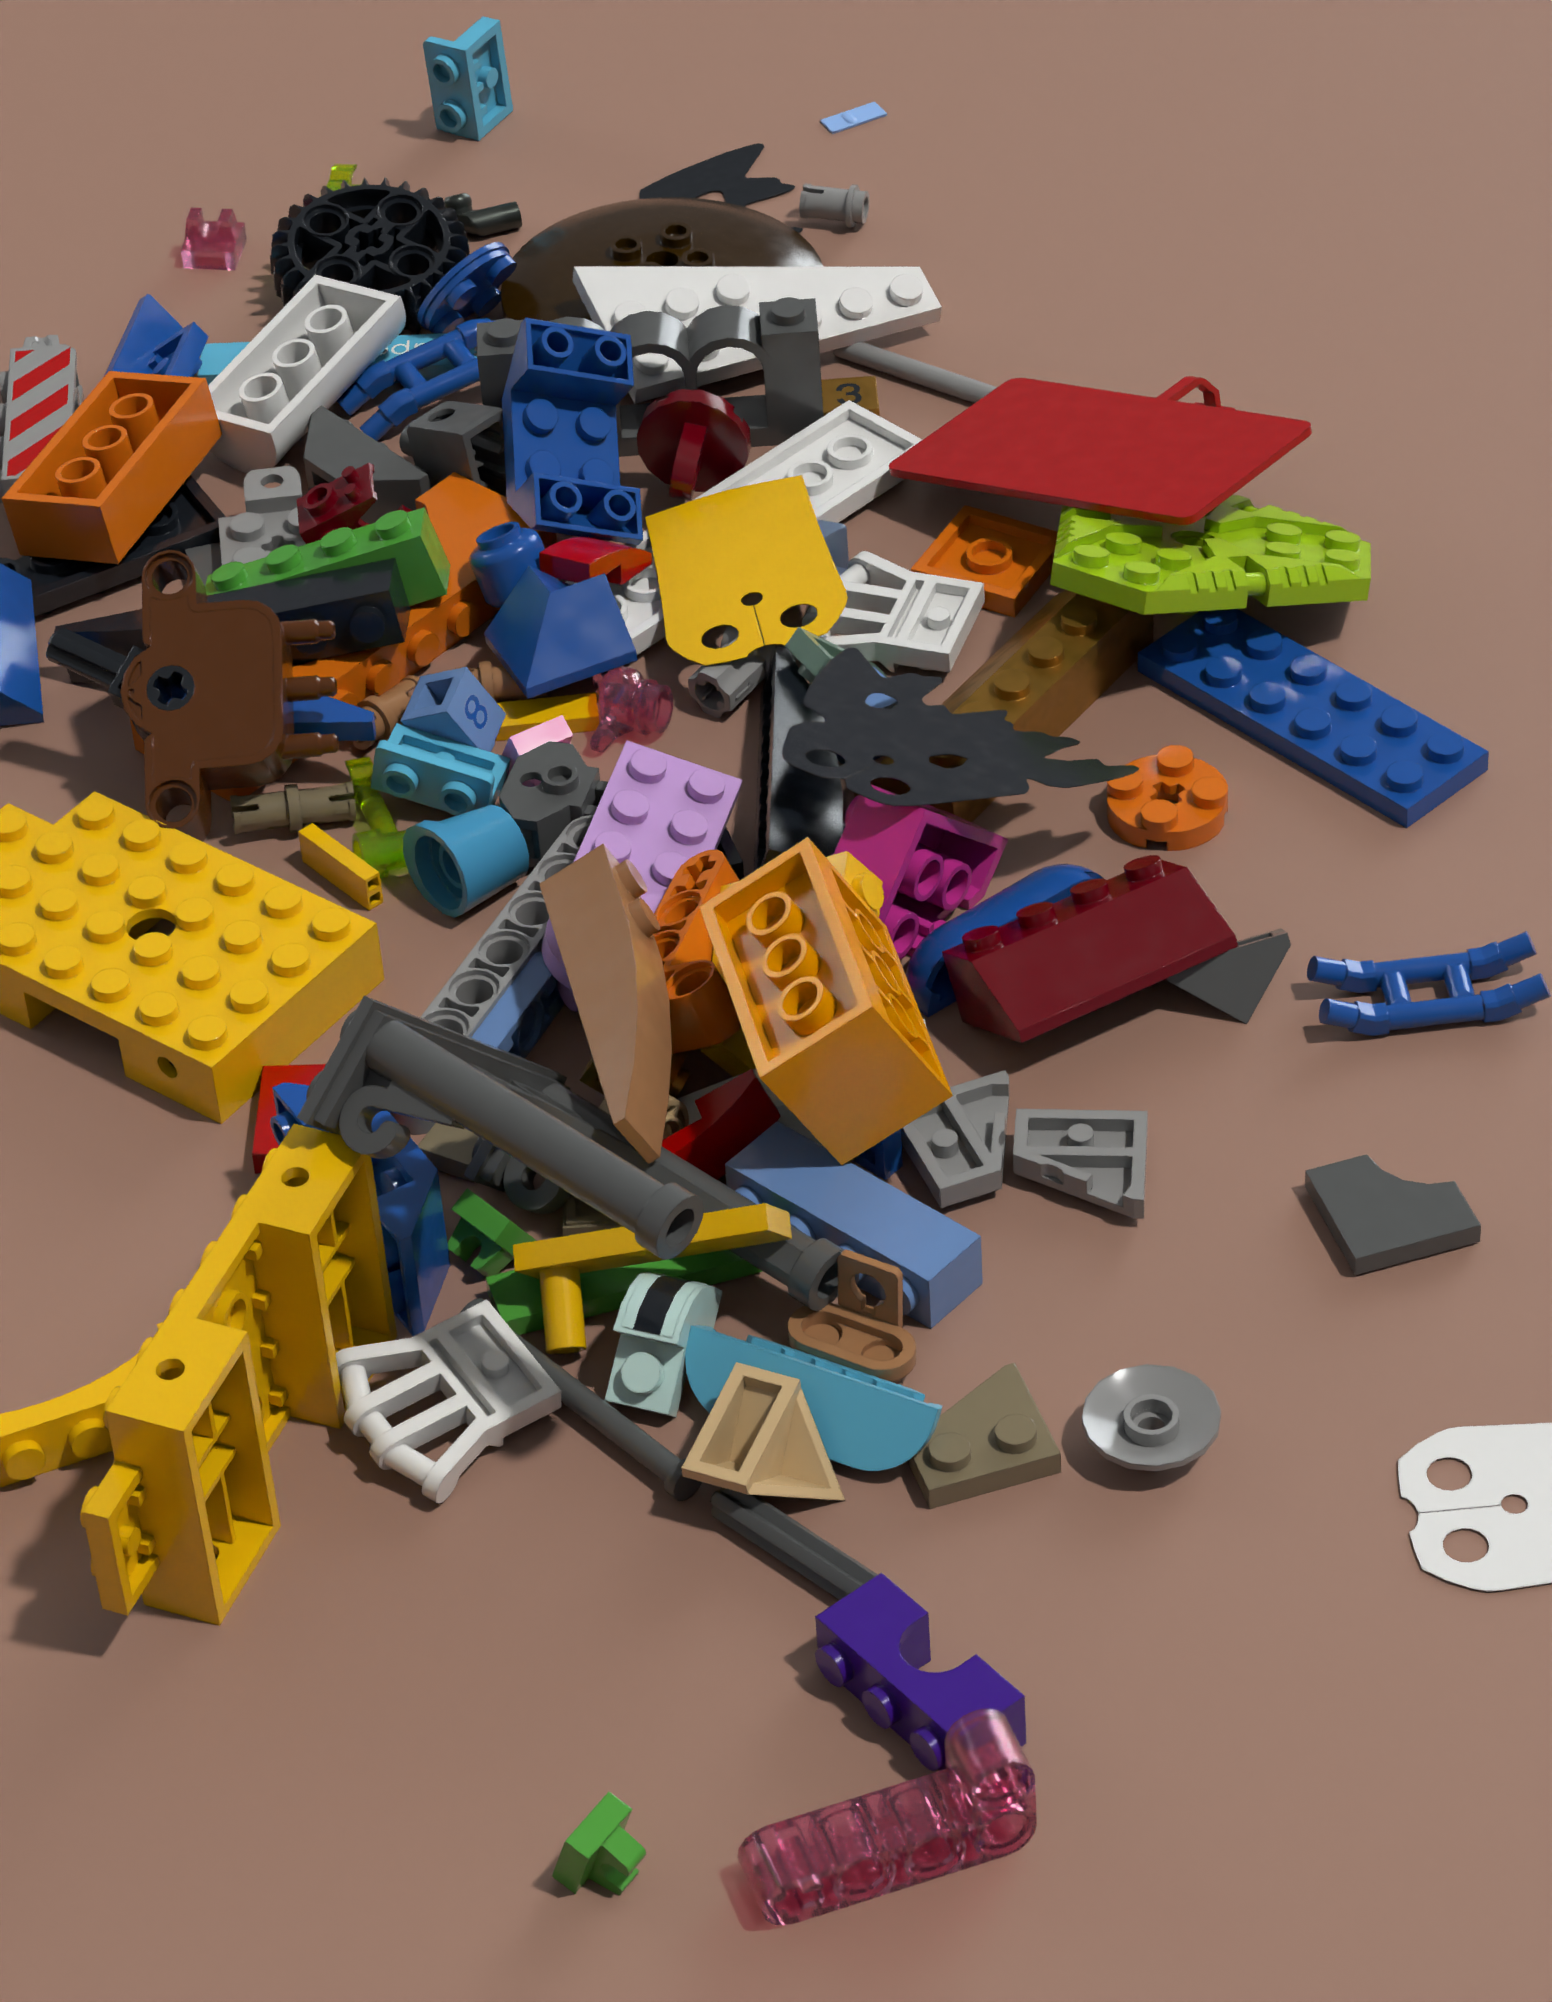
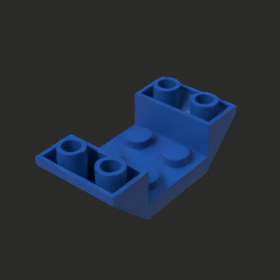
(565, 432)
(408, 1213)

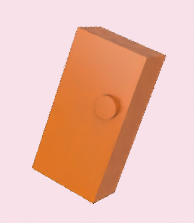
(112, 467)

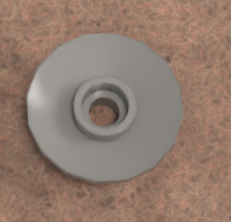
(1151, 1417)

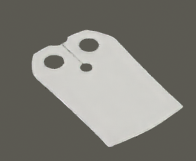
(1502, 1464)

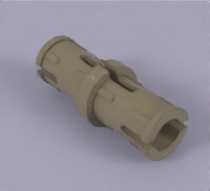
(293, 808)

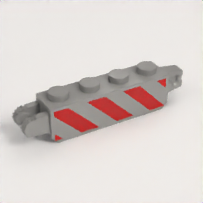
(37, 401)

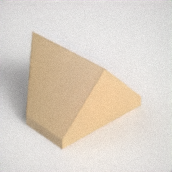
(762, 1440)

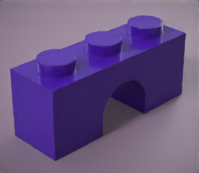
(874, 1649)

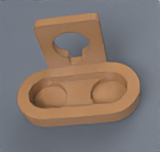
(855, 1332)

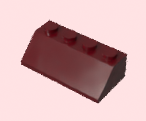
(1085, 949)

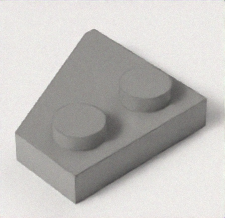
(962, 1140)
(1085, 1154)

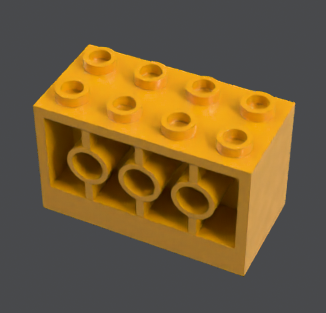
(824, 1002)

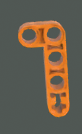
(697, 993)

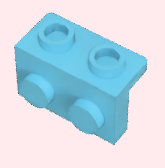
(438, 771)

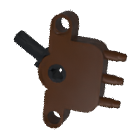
(237, 687)

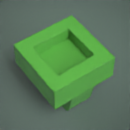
(486, 1228)
(601, 1849)

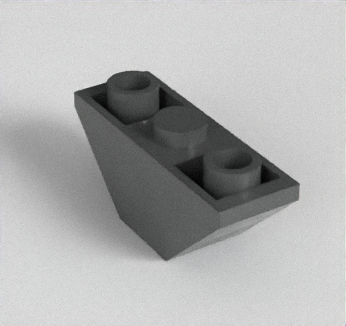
(337, 444)

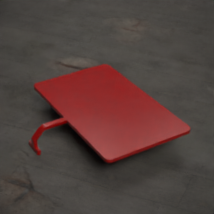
(1104, 449)

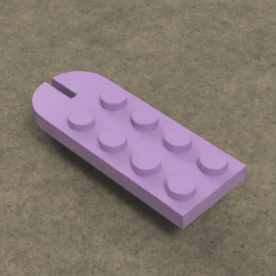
(656, 817)

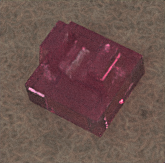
(213, 243)

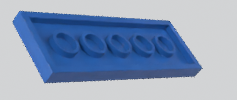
(1314, 713)

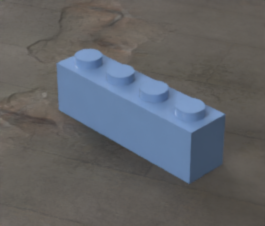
(864, 1216)

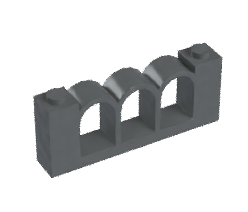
(780, 337)

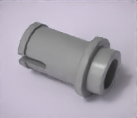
(834, 204)

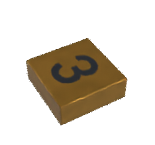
(856, 389)

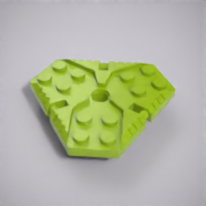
(1209, 563)

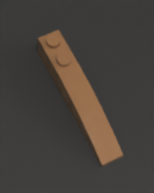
(617, 987)

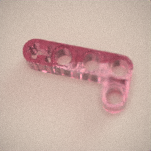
(901, 1833)

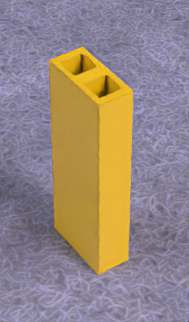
(578, 711)
(340, 866)

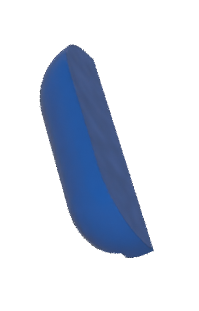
(927, 967)

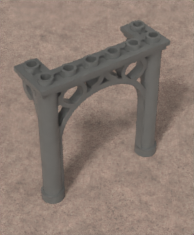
(530, 1127)

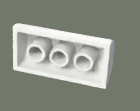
(297, 365)

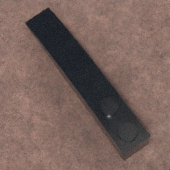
(361, 600)
(789, 799)

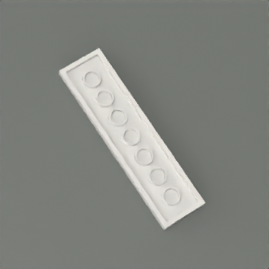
(843, 468)

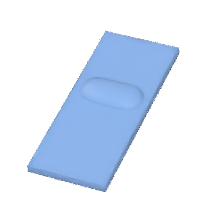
(853, 117)

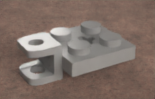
(268, 518)

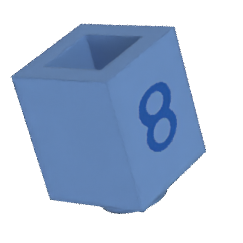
(455, 708)

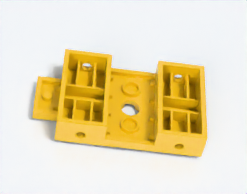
(230, 990)
(227, 1371)

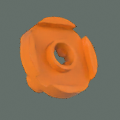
(1140, 804)

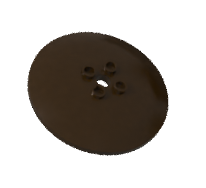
(644, 234)

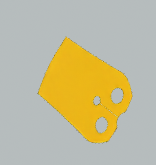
(737, 545)

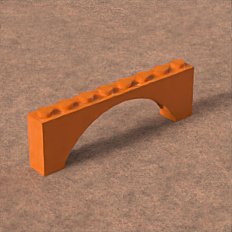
(459, 514)

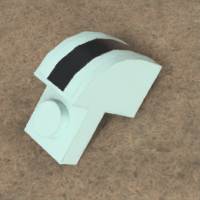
(654, 1339)

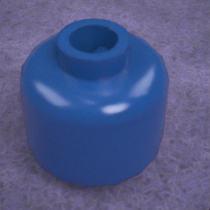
(502, 559)

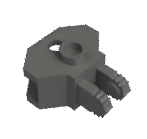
(565, 793)

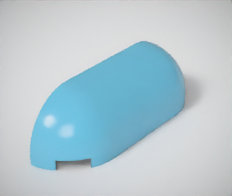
(858, 1415)

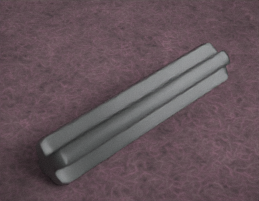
(790, 1542)

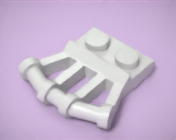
(906, 617)
(479, 1369)

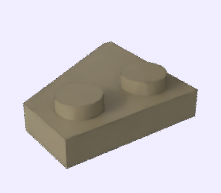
(986, 1443)

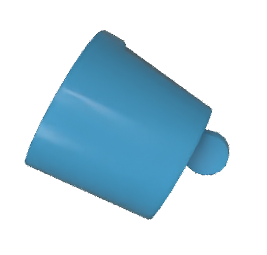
(465, 858)

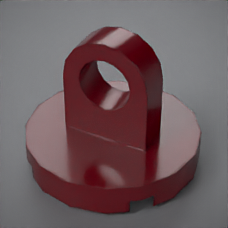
(692, 441)

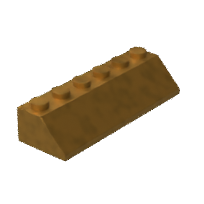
(1045, 675)

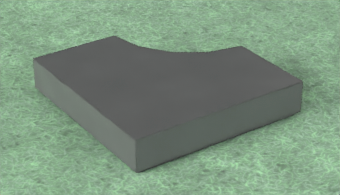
(1386, 1218)

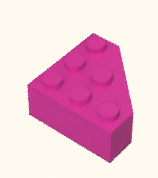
(925, 862)

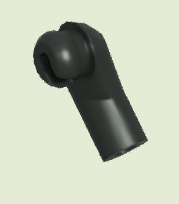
(486, 220)

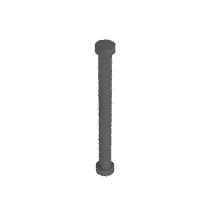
(616, 1426)

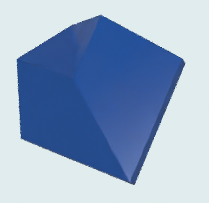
(558, 632)

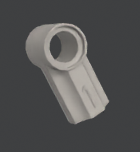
(726, 684)

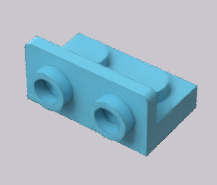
(469, 80)

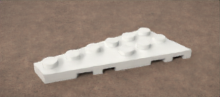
(850, 308)

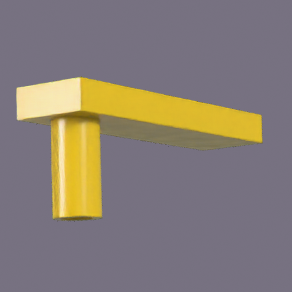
(563, 1258)

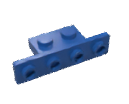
(158, 343)

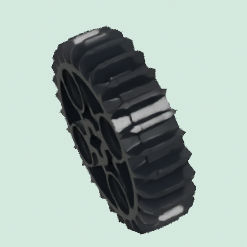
(369, 239)

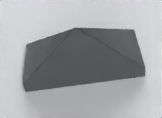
(1239, 976)

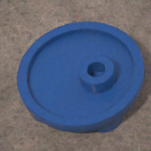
(467, 289)

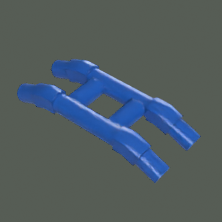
(417, 390)
(1455, 970)

